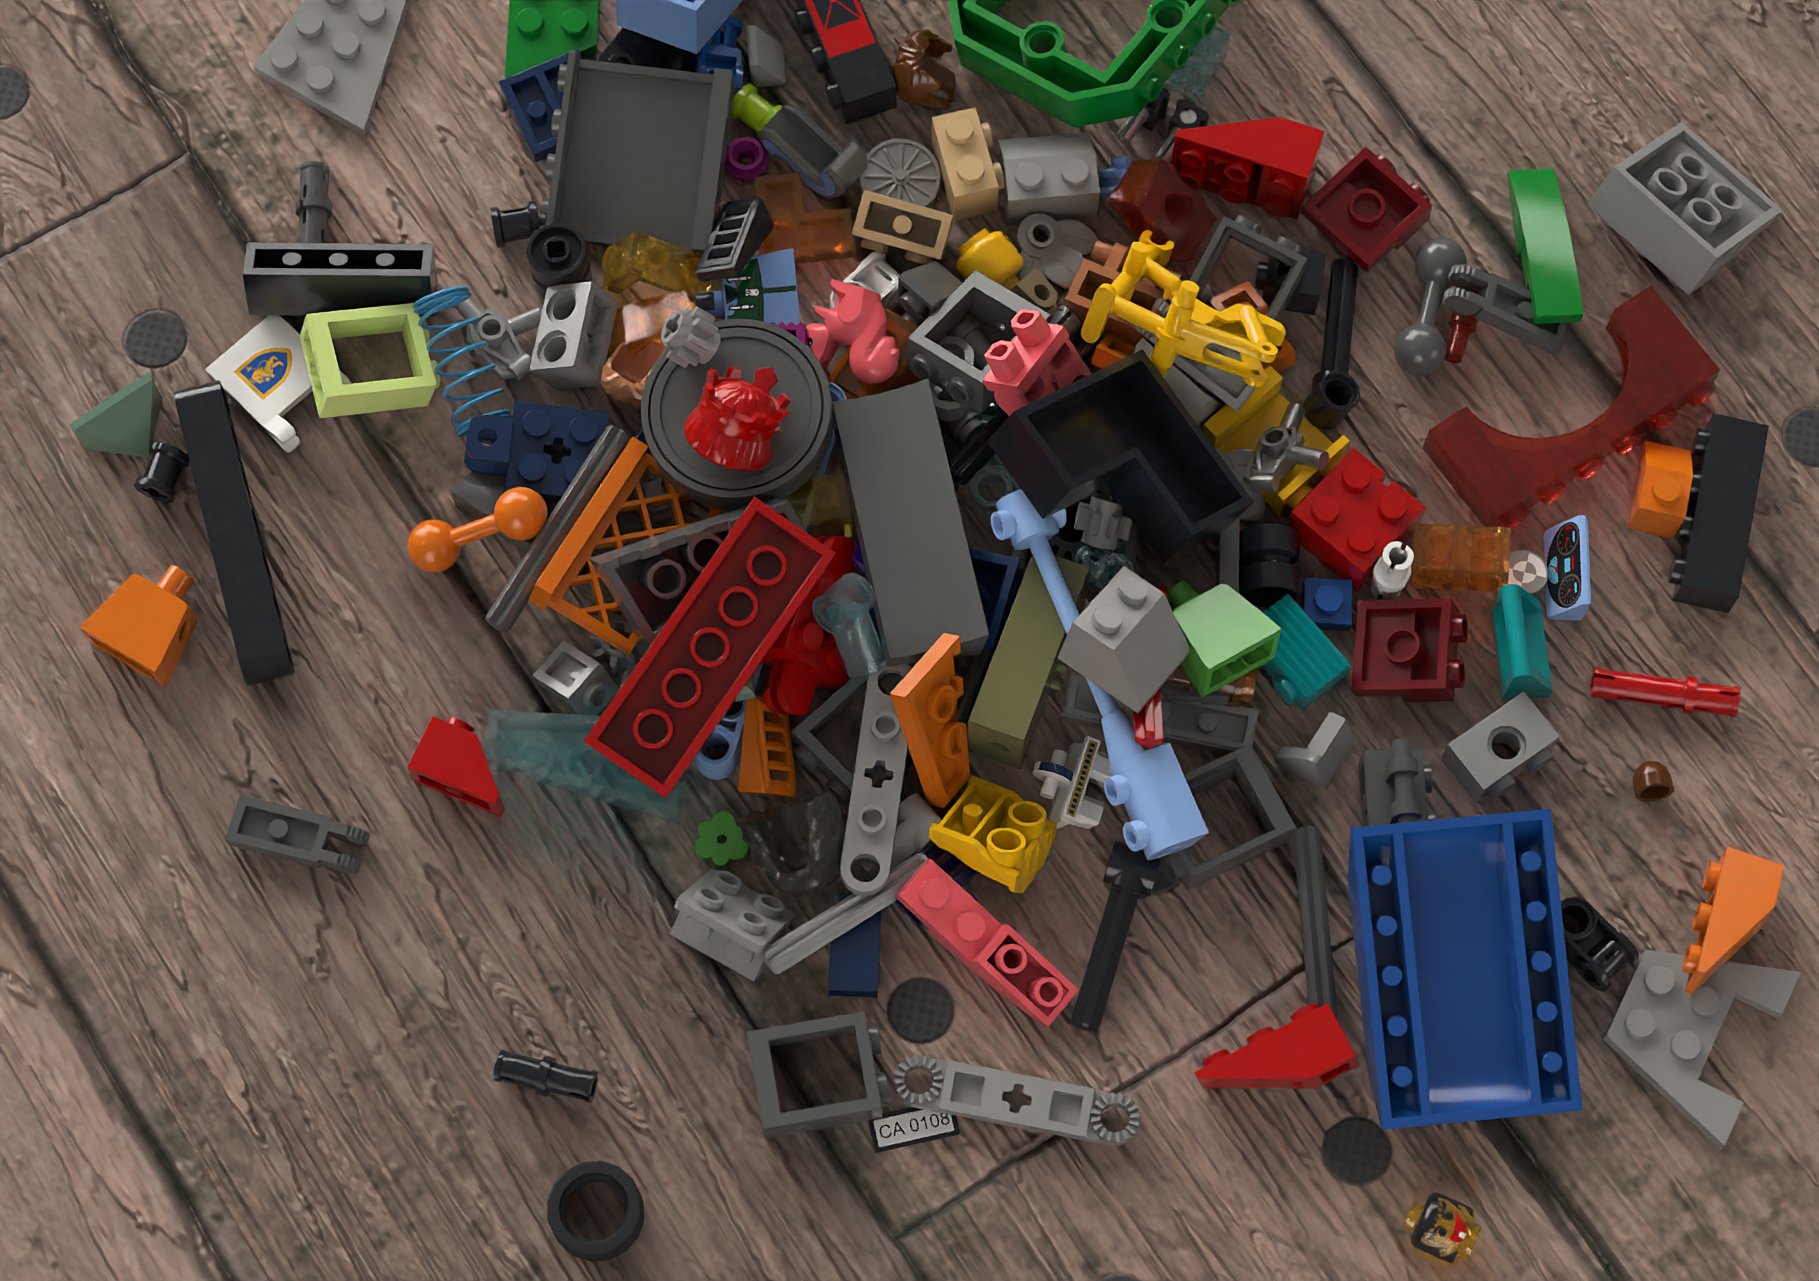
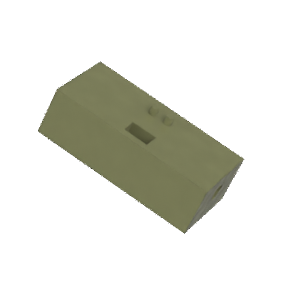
(1023, 668)

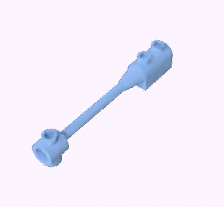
(1142, 779)

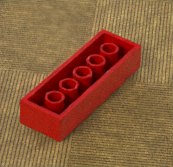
(710, 647)

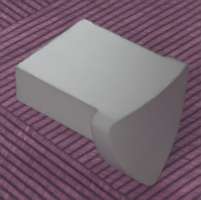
(1323, 753)

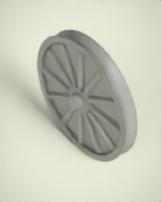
(902, 171)

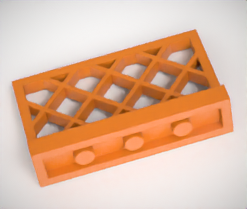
(587, 536)

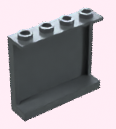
(639, 152)

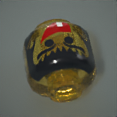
(1441, 1229)

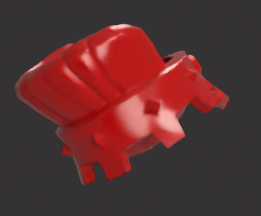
(737, 419)

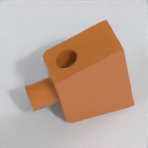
(145, 624)

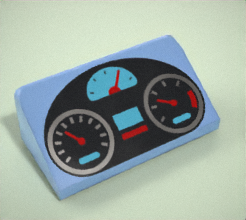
(1568, 569)

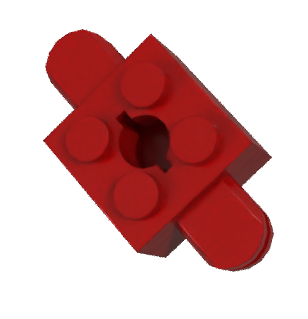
(805, 652)

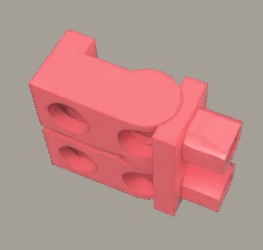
(1033, 363)

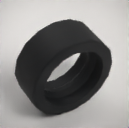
(573, 1179)

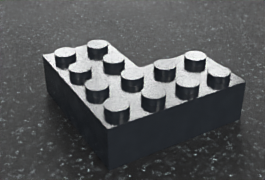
(1127, 435)

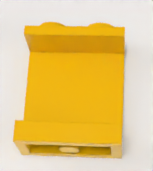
(1265, 409)

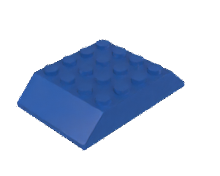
(1463, 969)

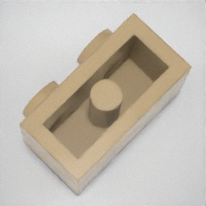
(965, 163)
(903, 225)

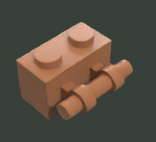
(1093, 275)

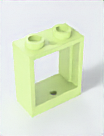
(337, 399)

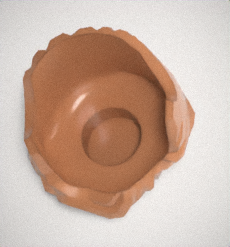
(627, 373)

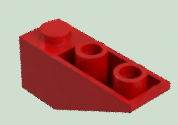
(1293, 1056)

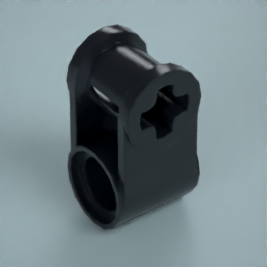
(1593, 943)

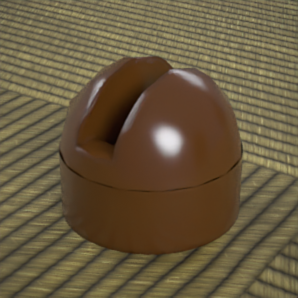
(1652, 782)

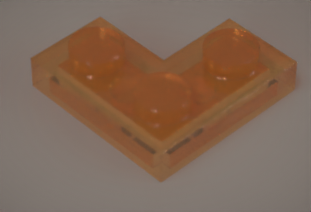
(810, 235)

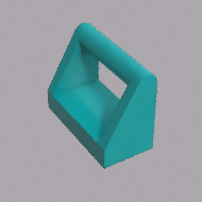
(1520, 644)

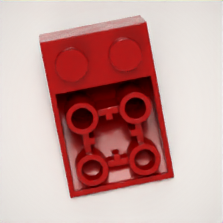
(1251, 162)

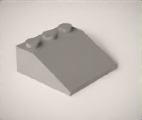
(1683, 207)

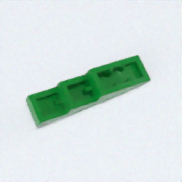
(1545, 246)

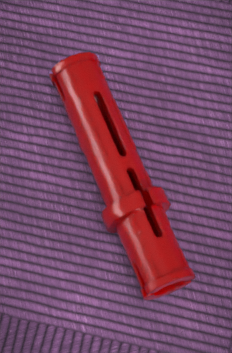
(1674, 693)

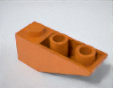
(1737, 906)

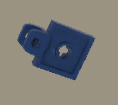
(520, 440)

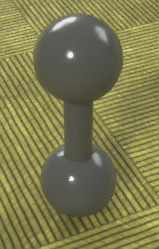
(1421, 346)

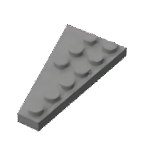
(336, 56)

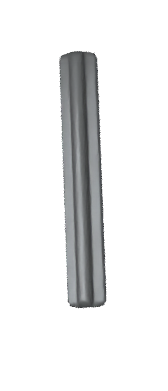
(837, 920)

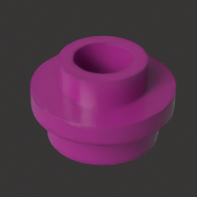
(743, 148)

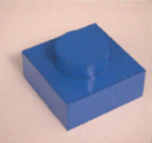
(1328, 603)

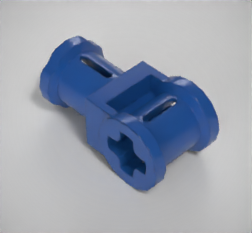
(723, 55)

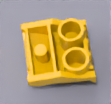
(997, 834)

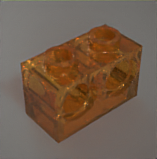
(1460, 557)

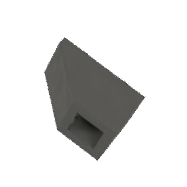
(924, 290)

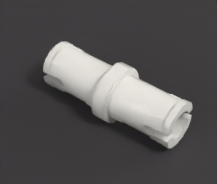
(1392, 571)

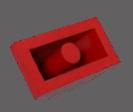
(455, 765)

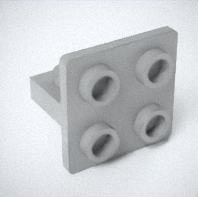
(730, 921)

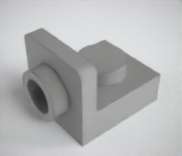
(576, 679)

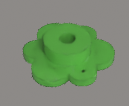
(720, 827)

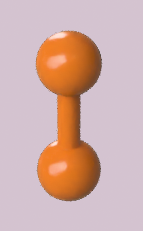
(517, 514)

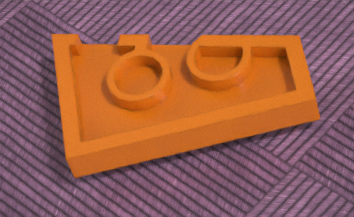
(930, 723)

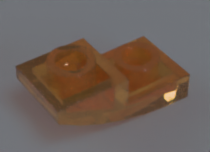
(643, 320)

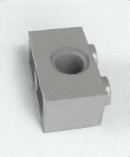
(1514, 724)

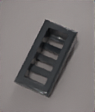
(734, 238)

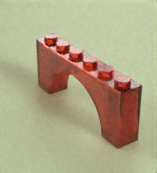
(1510, 473)

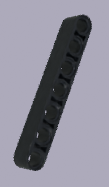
(233, 533)

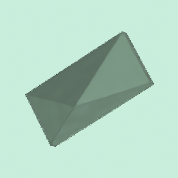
(123, 421)

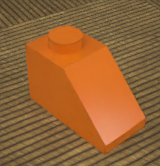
(1661, 490)

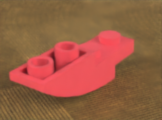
(986, 945)

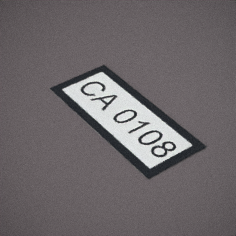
(910, 1127)

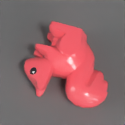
(858, 323)

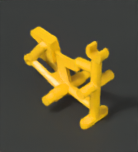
(1188, 322)

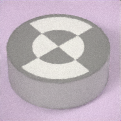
(1528, 571)

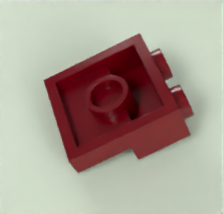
(1368, 209)
(1409, 649)

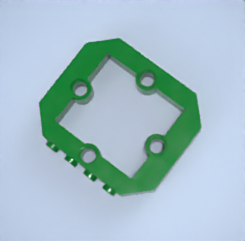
(1041, 71)

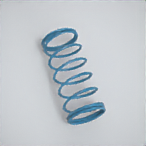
(428, 306)

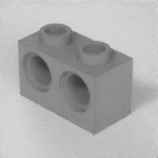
(573, 335)

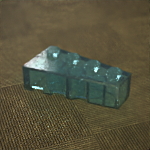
(553, 752)

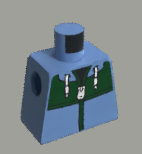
(760, 292)

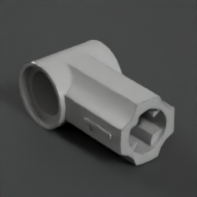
(911, 835)

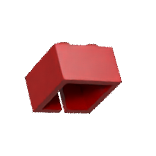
(1354, 518)

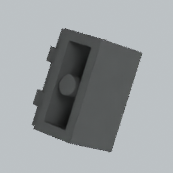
(1394, 785)

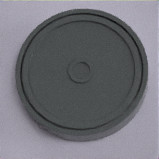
(797, 449)

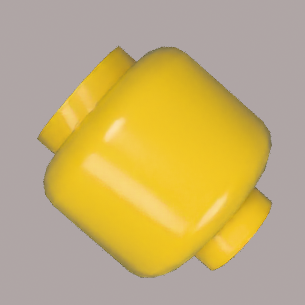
(992, 256)

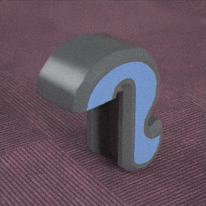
(813, 153)

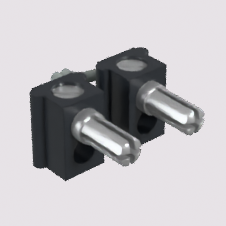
(1187, 115)

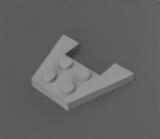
(1672, 1032)

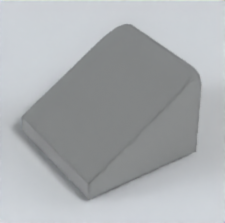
(765, 59)

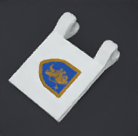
(267, 376)

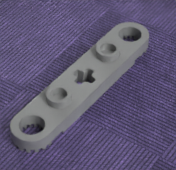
(875, 810)
(1054, 1106)

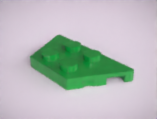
(549, 29)

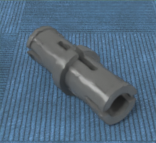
(313, 204)

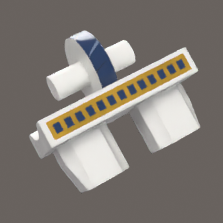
(1067, 780)

